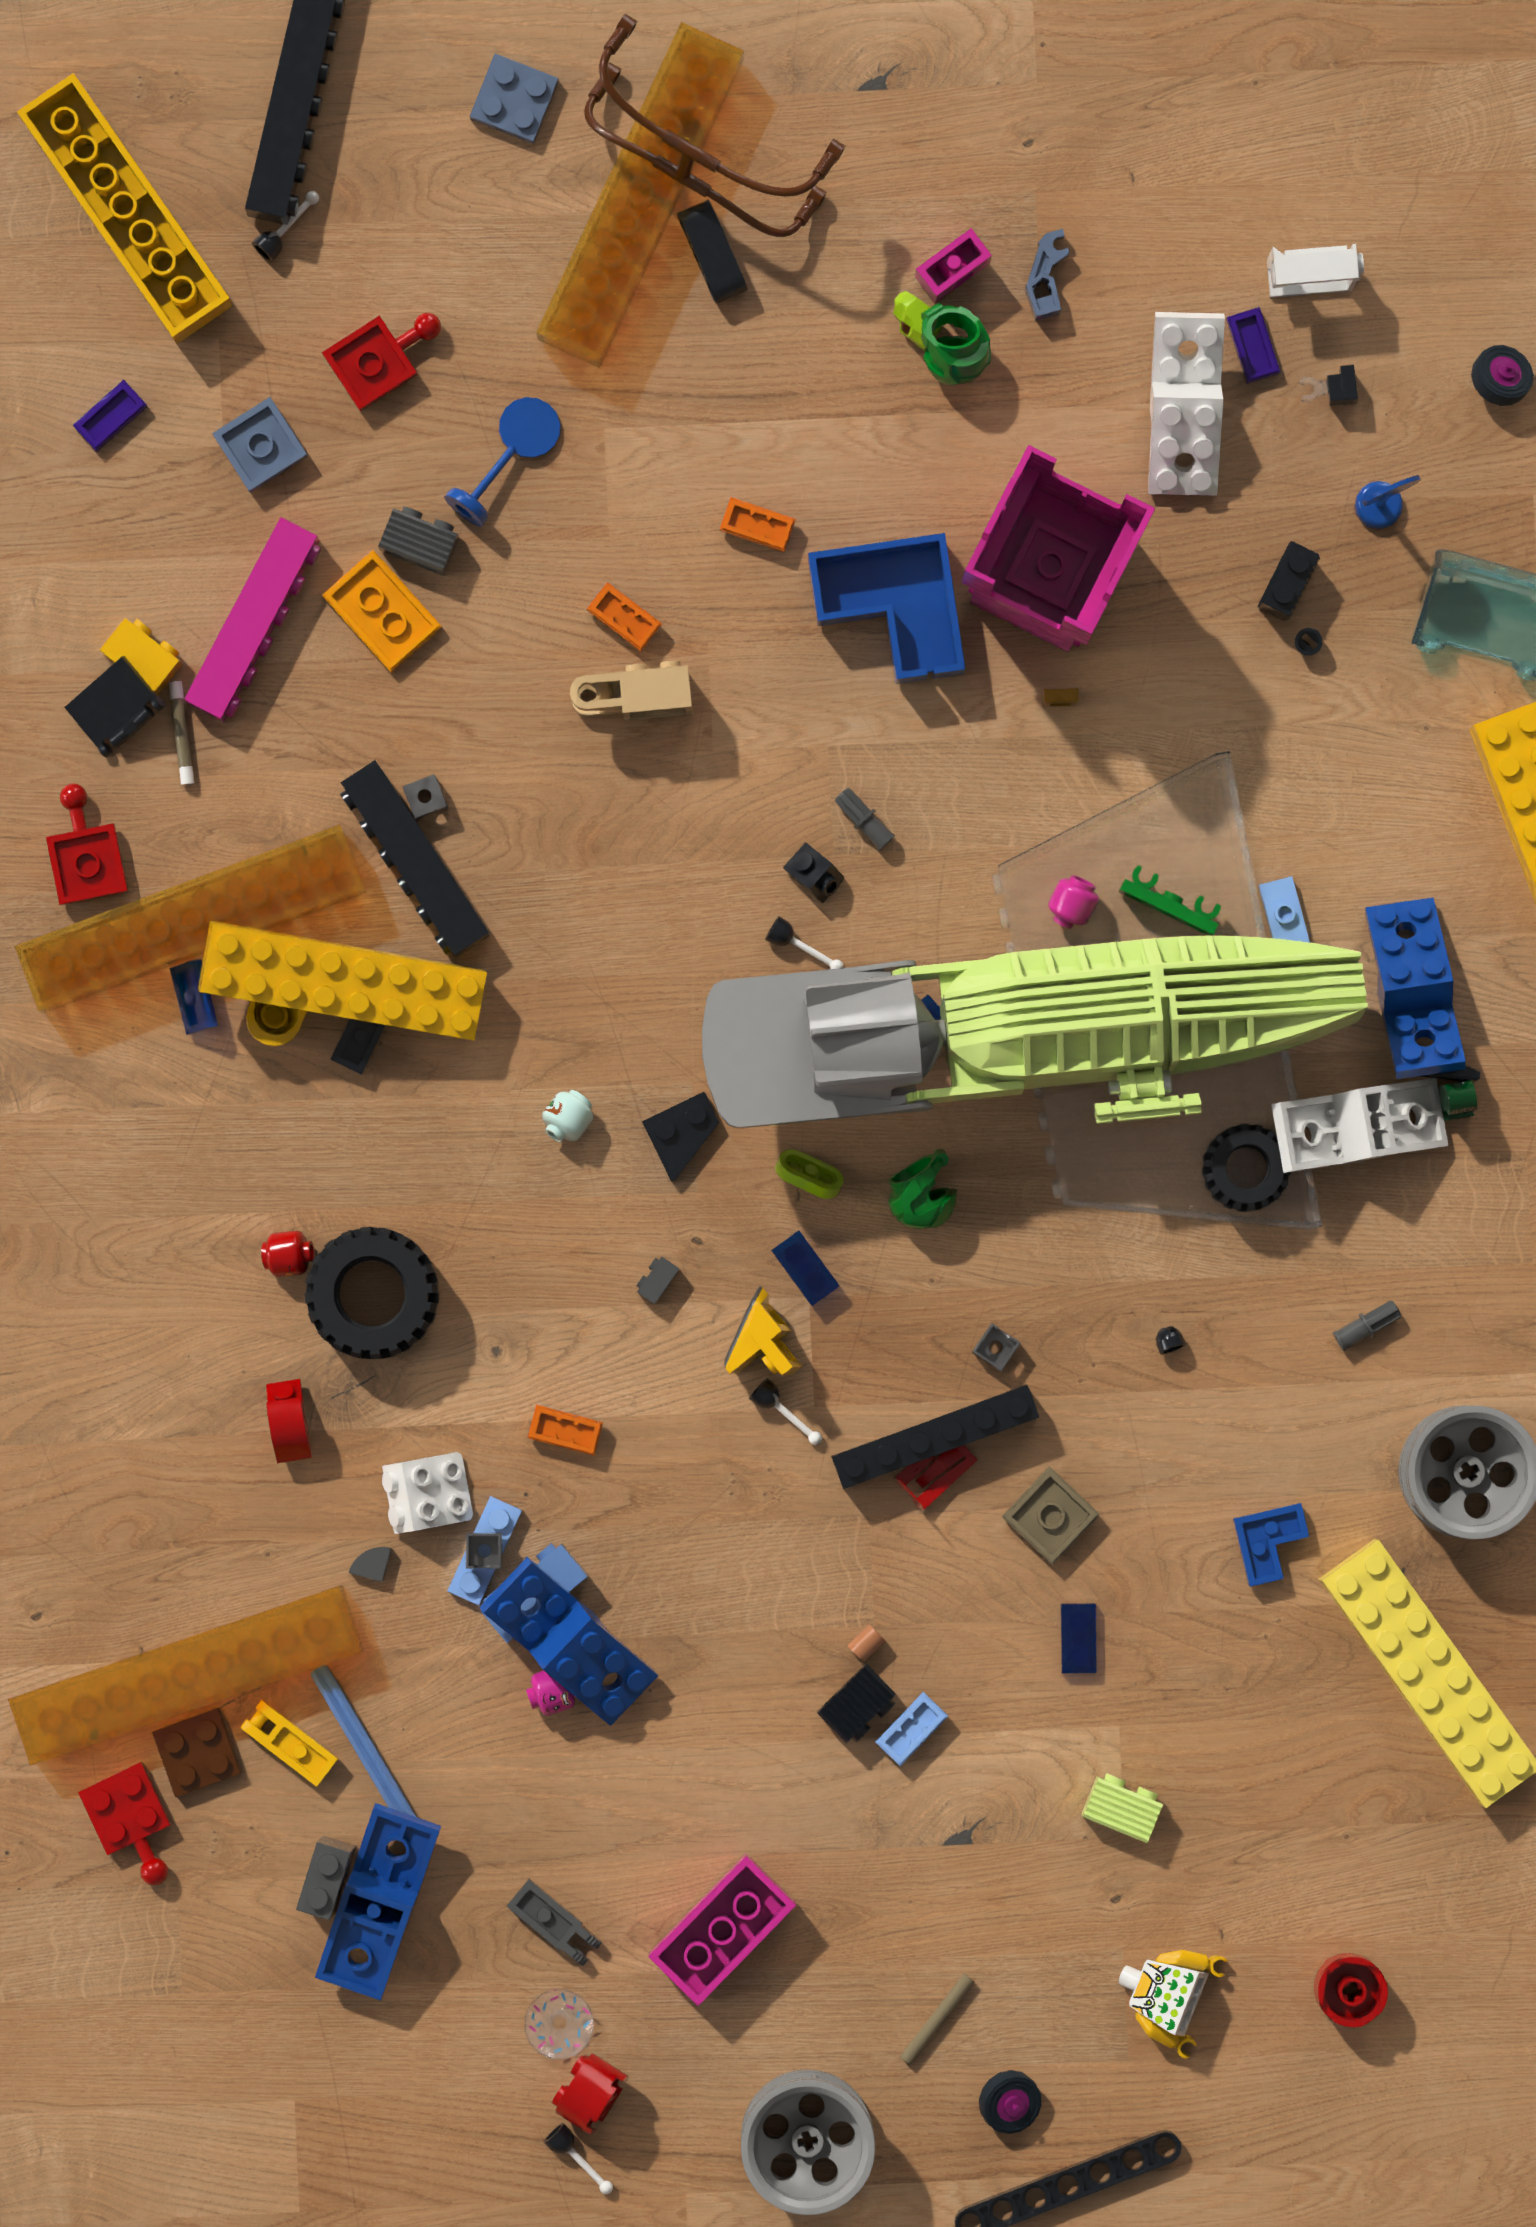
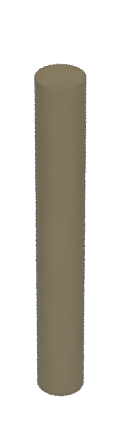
(937, 2019)

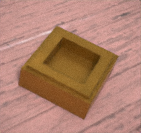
(1060, 697)

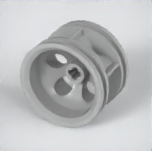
(1504, 1504)
(801, 2191)

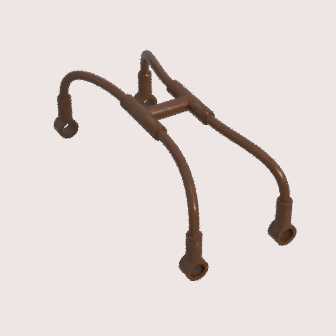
(691, 153)

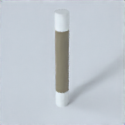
(181, 733)

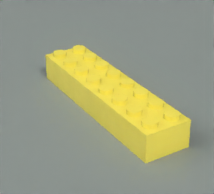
(1429, 1673)

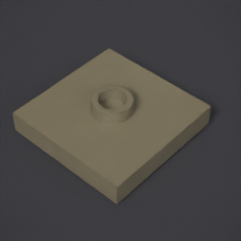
(1050, 1515)

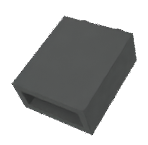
(325, 1877)

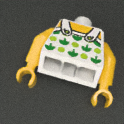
(1168, 1994)

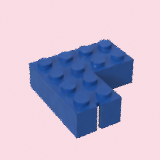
(907, 585)

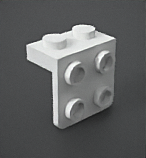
(427, 1493)

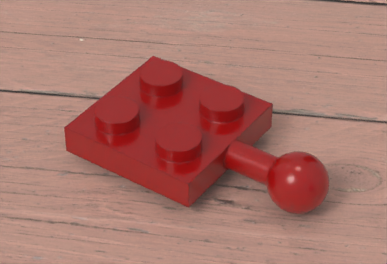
(373, 361)
(88, 860)
(125, 1813)

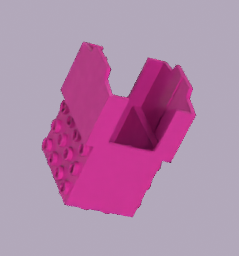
(1053, 553)

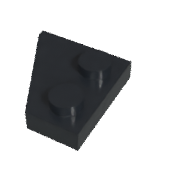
(681, 1132)

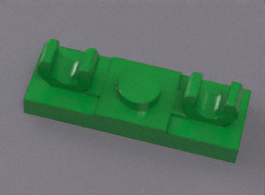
(1170, 904)

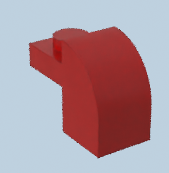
(288, 1421)

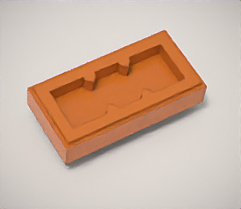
(757, 524)
(624, 617)
(565, 1430)

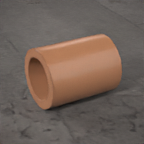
(866, 1643)

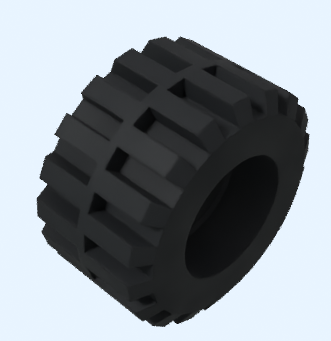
(1215, 1168)

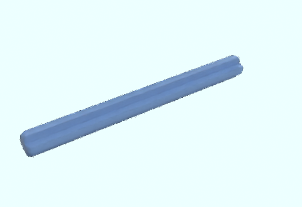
(360, 1740)

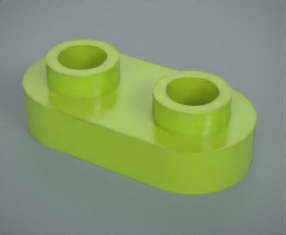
(809, 1174)

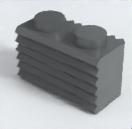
(418, 540)

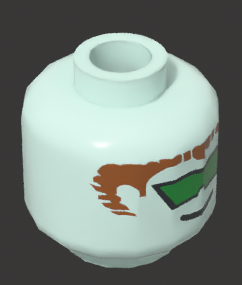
(567, 1116)

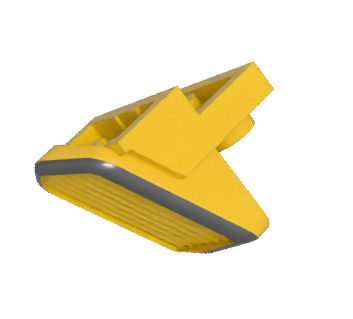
(759, 1334)

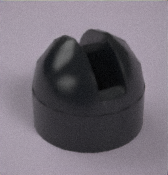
(1303, 646)
(1169, 1340)

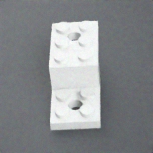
(1186, 403)
(1359, 1125)

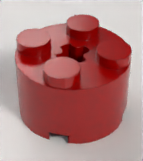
(1362, 2006)
(589, 2093)

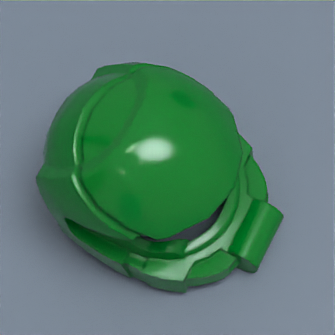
(955, 358)
(914, 1201)

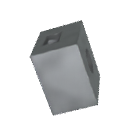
(437, 800)
(996, 1360)
(474, 1560)

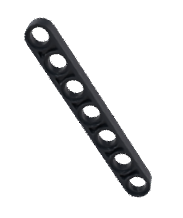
(1081, 2172)

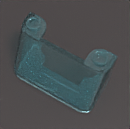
(1479, 610)

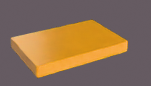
(382, 611)

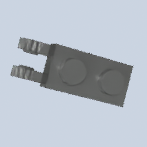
(551, 1920)

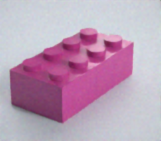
(722, 1929)

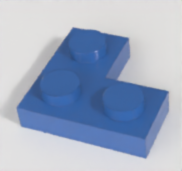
(1259, 1536)

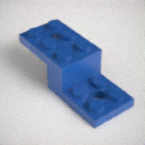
(1415, 988)
(568, 1641)
(378, 1901)

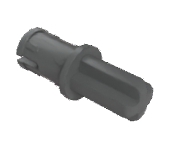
(864, 818)
(1367, 1325)

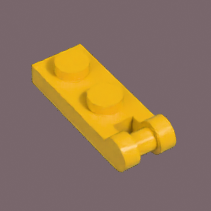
(290, 1743)

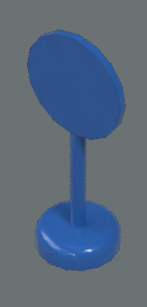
(526, 429)
(1381, 503)

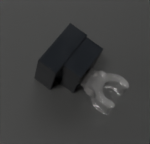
(1339, 387)

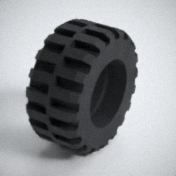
(324, 1293)

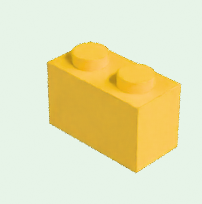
(152, 661)

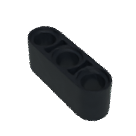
(712, 251)

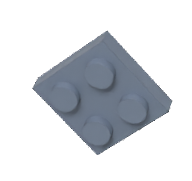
(514, 98)
(260, 444)

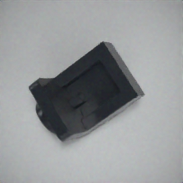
(814, 872)

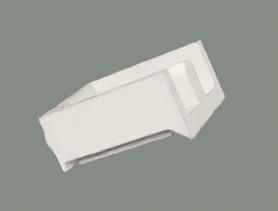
(1313, 270)

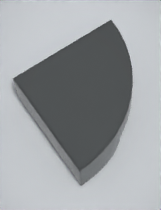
(372, 1563)

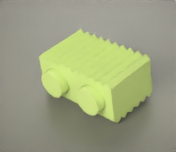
(1122, 1808)

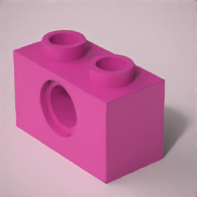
(953, 265)

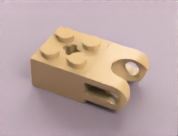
(636, 692)

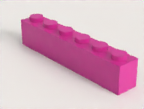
(253, 619)

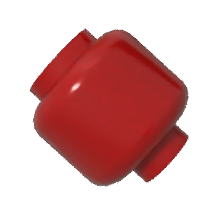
(287, 1253)

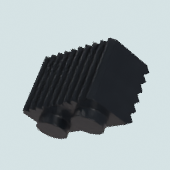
(1289, 581)
(857, 1704)

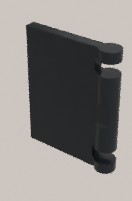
(114, 706)

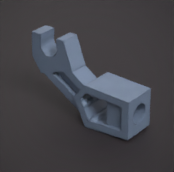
(1045, 259)

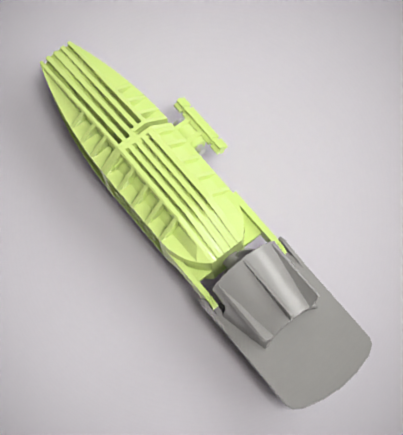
(1020, 1022)

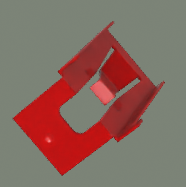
(941, 1464)

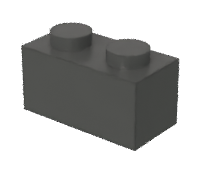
(657, 1280)

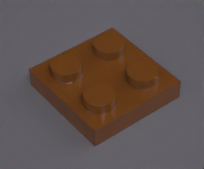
(196, 1752)

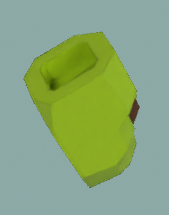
(908, 313)

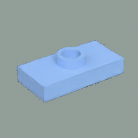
(1283, 910)
(911, 1728)

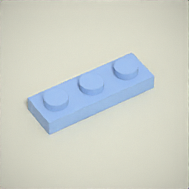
(496, 1518)

